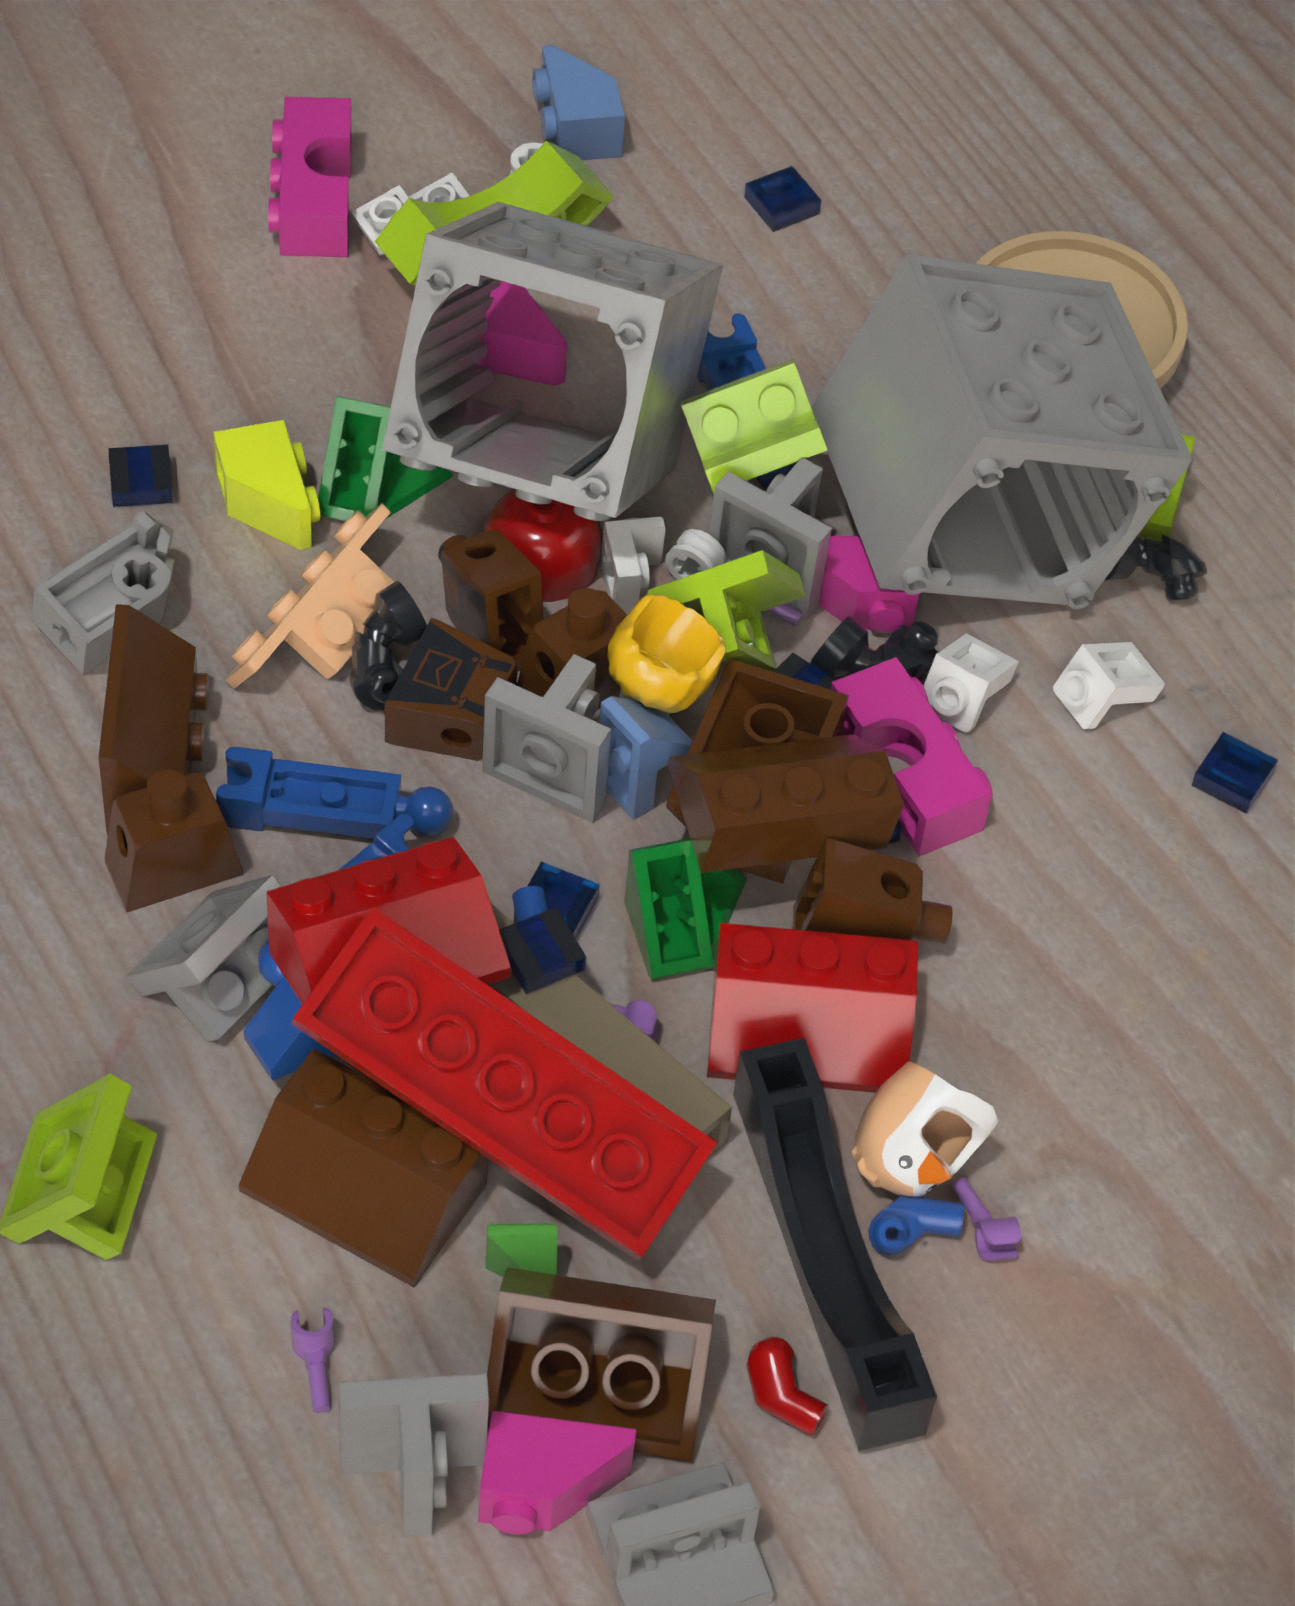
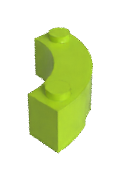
(547, 183)

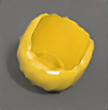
(664, 654)

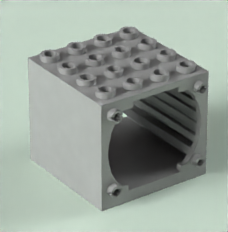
(646, 293)
(998, 433)

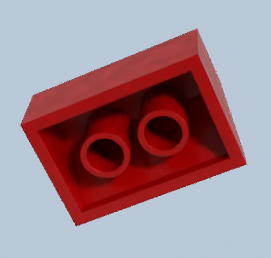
(423, 889)
(835, 990)

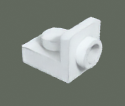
(626, 556)
(1104, 677)
(965, 678)

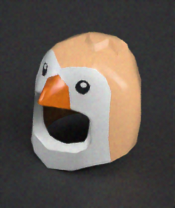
(919, 1132)

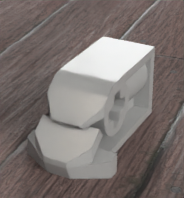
(80, 600)

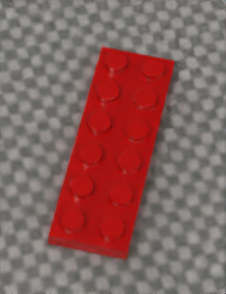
(504, 1083)

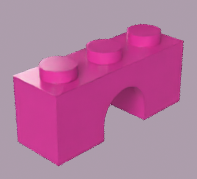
(311, 177)
(942, 789)

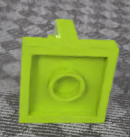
(754, 424)
(733, 600)
(81, 1170)

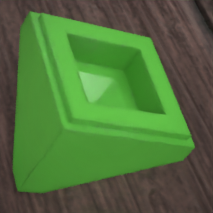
(522, 1247)

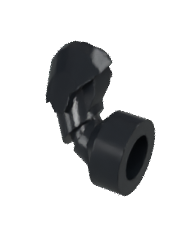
(1164, 558)
(849, 651)
(373, 667)

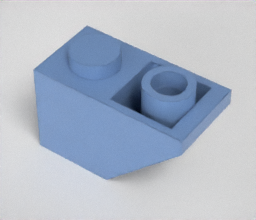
(580, 105)

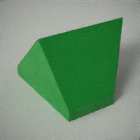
(360, 472)
(677, 906)

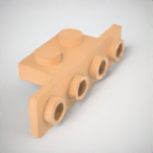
(327, 610)

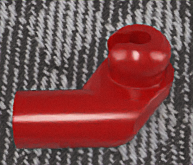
(775, 1386)

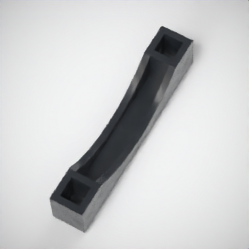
(859, 1329)

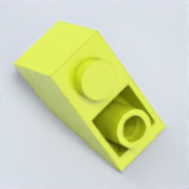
(263, 481)

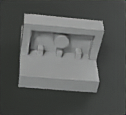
(778, 523)
(550, 741)
(213, 958)
(416, 1430)
(683, 1542)

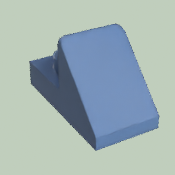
(638, 748)

